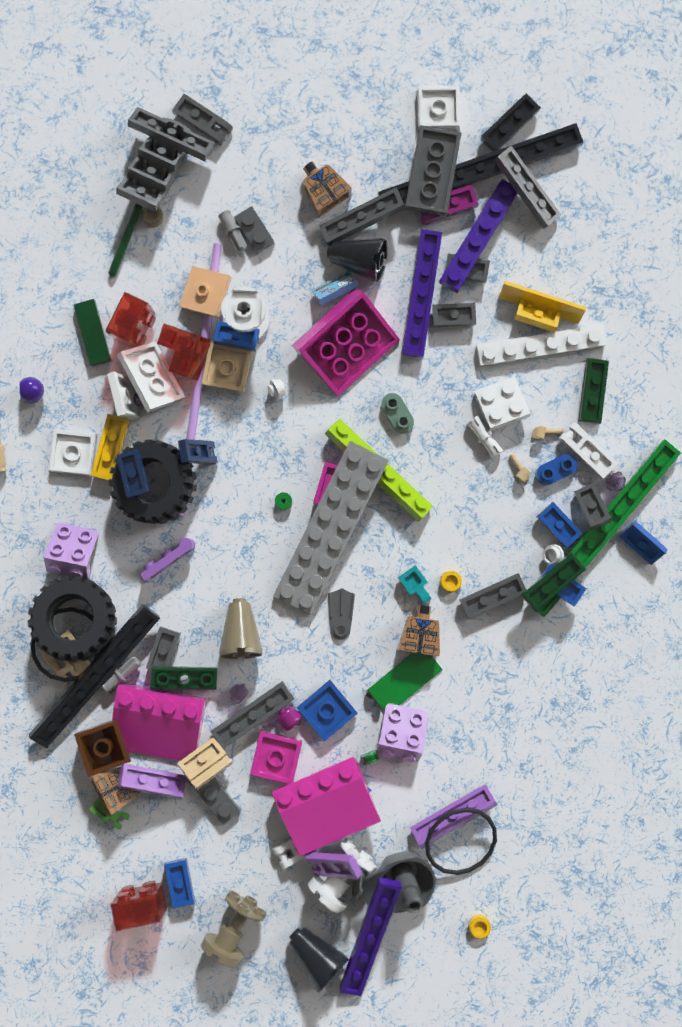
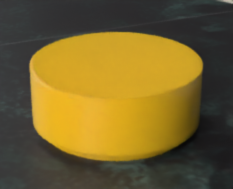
(450, 581)
(479, 926)

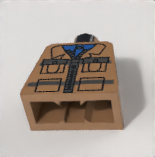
(325, 188)
(420, 633)
(110, 795)

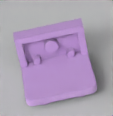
(70, 551)
(403, 733)

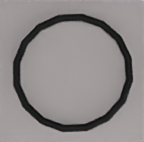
(33, 651)
(475, 866)

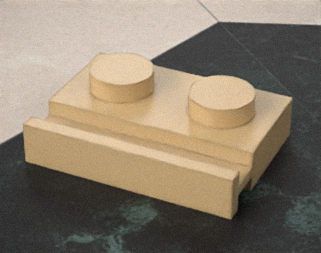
(204, 763)

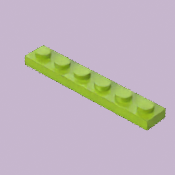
(390, 480)

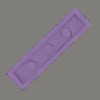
(477, 799)

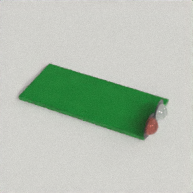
(403, 680)

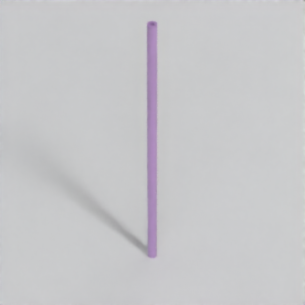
(205, 332)

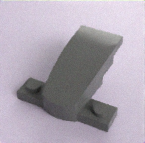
(159, 158)

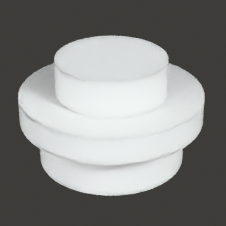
(276, 389)
(553, 554)

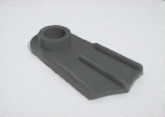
(341, 611)
(357, 887)

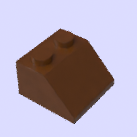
(102, 747)

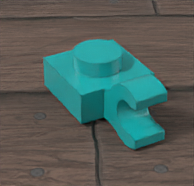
(414, 582)

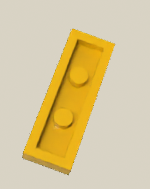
(109, 446)

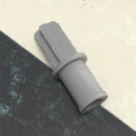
(232, 231)
(121, 674)

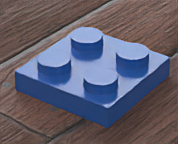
(327, 710)

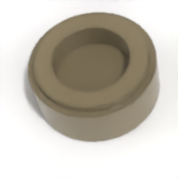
(152, 218)

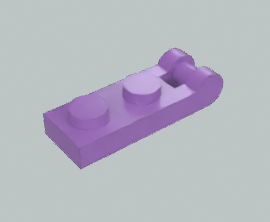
(168, 558)
(333, 865)

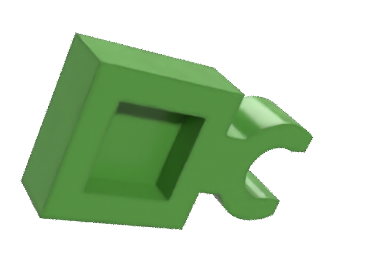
(98, 809)

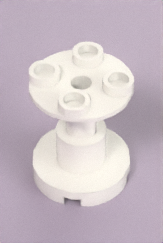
(245, 310)
(334, 887)

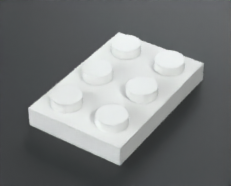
(150, 376)

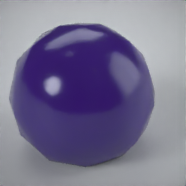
(31, 390)

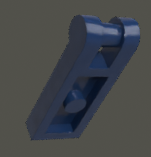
(197, 451)

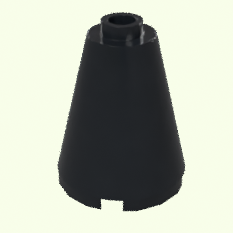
(360, 256)
(316, 957)

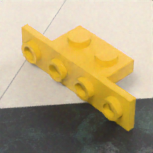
(539, 308)

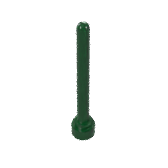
(125, 240)

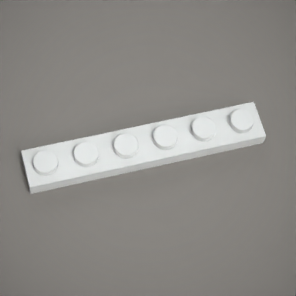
(541, 345)

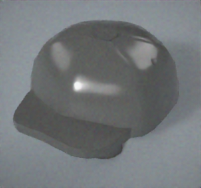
(415, 877)

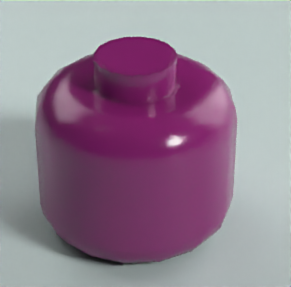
(288, 717)

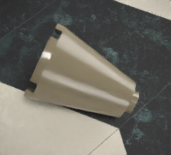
(240, 632)

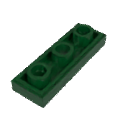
(169, 677)

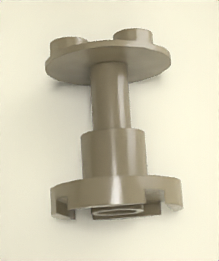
(226, 942)

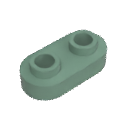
(396, 413)

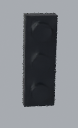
(510, 123)

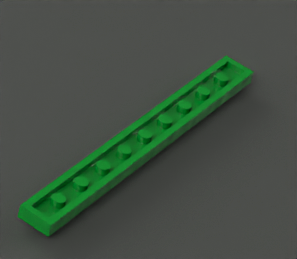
(622, 507)

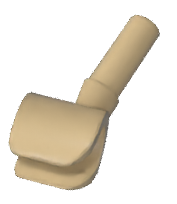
(539, 432)
(524, 473)

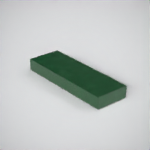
(92, 332)
(593, 391)
(553, 582)

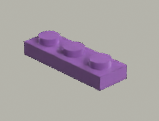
(152, 781)

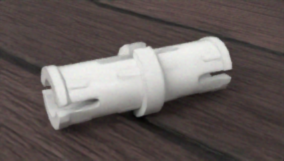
(484, 436)

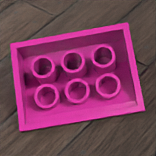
(346, 341)
(159, 721)
(326, 806)

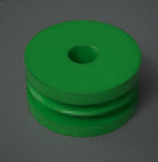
(278, 501)
(369, 757)

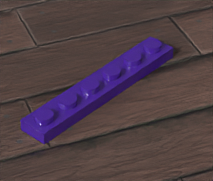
(478, 236)
(422, 293)
(370, 936)

